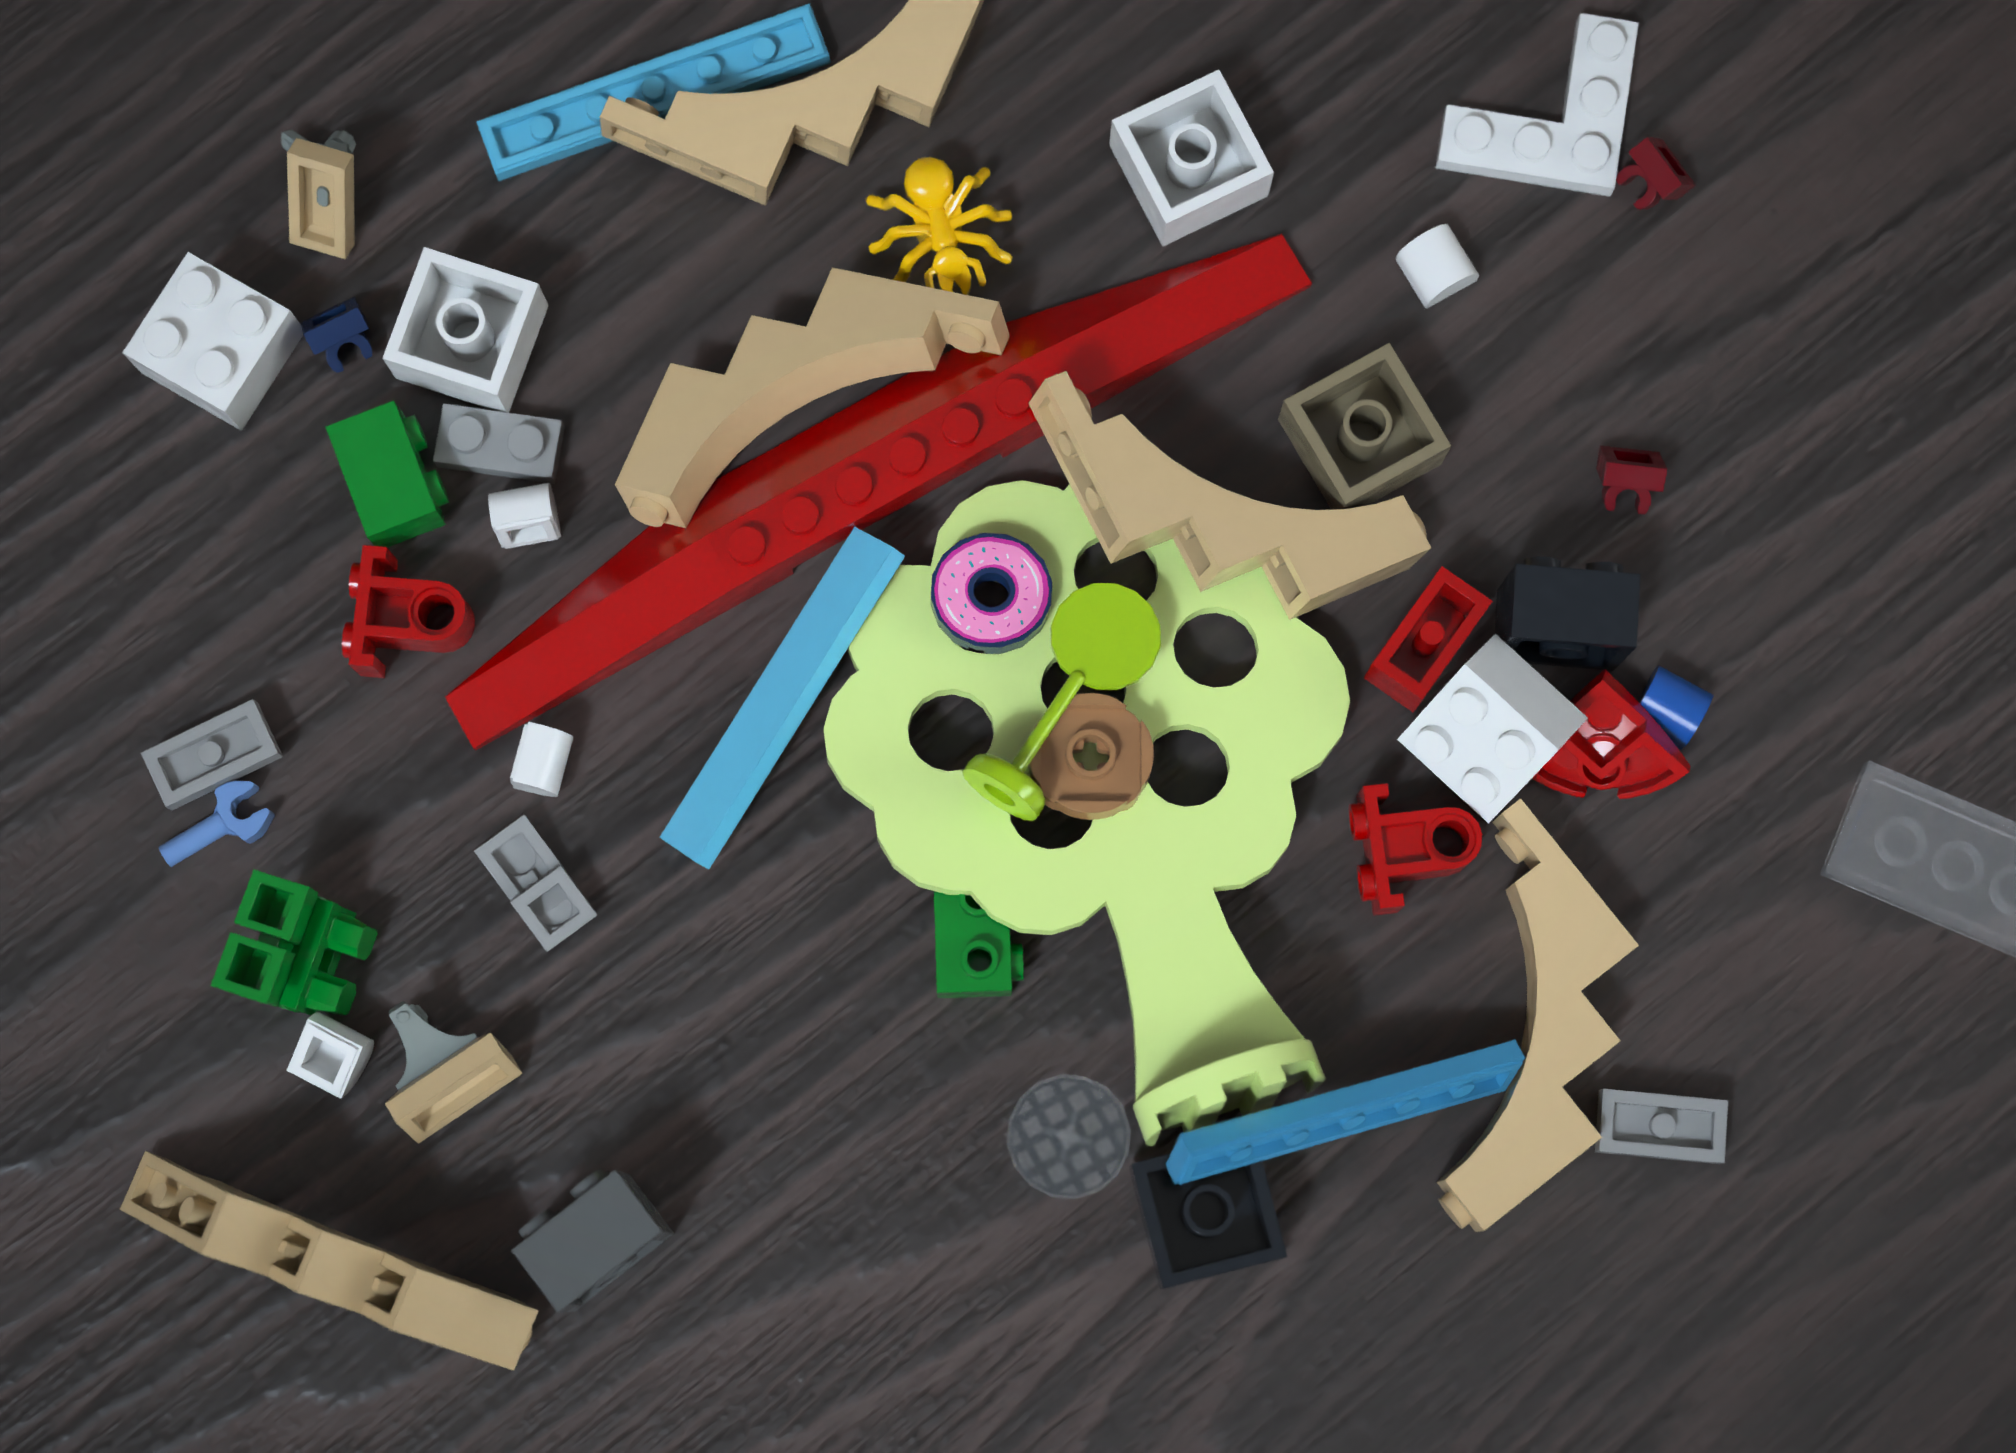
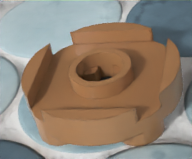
(1114, 783)

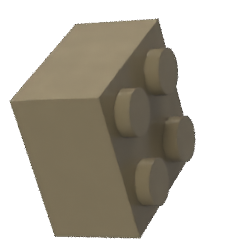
(1364, 430)

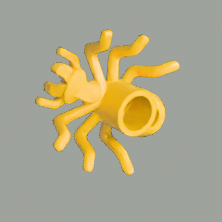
(939, 224)

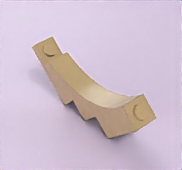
(748, 135)
(855, 334)
(1145, 498)
(1566, 946)
(328, 1263)

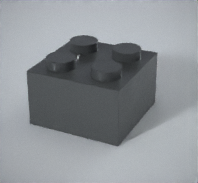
(591, 1240)

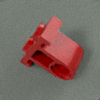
(395, 612)
(1402, 848)

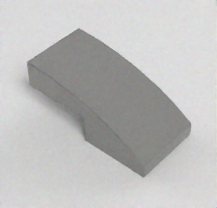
(535, 882)

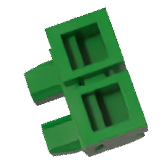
(296, 948)

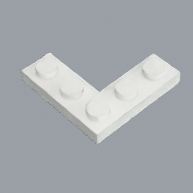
(1565, 155)

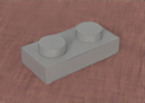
(498, 443)
(211, 754)
(1661, 1126)

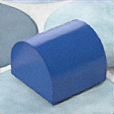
(1675, 704)

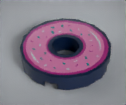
(991, 559)

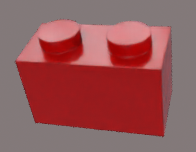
(1427, 639)

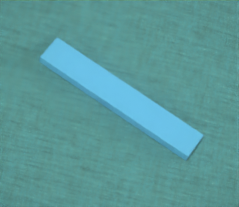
(724, 64)
(782, 697)

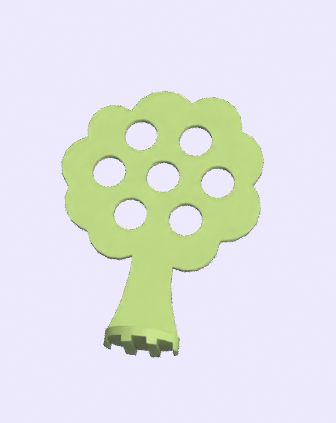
(1198, 1011)

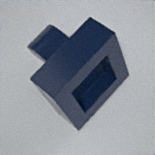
(335, 327)

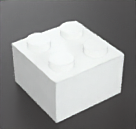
(1190, 157)
(465, 330)
(214, 341)
(1492, 728)

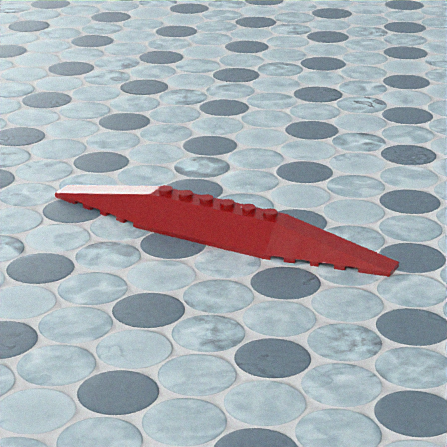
(858, 471)

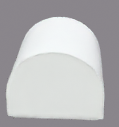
(1436, 265)
(524, 515)
(541, 759)
(330, 1055)

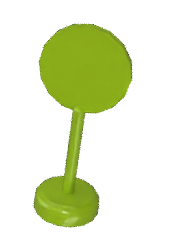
(1102, 641)

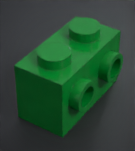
(387, 475)
(973, 950)

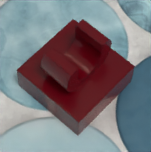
(1661, 171)
(1631, 470)

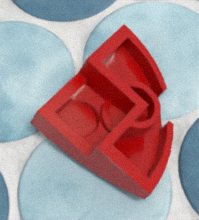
(1613, 747)

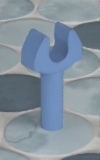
(220, 823)

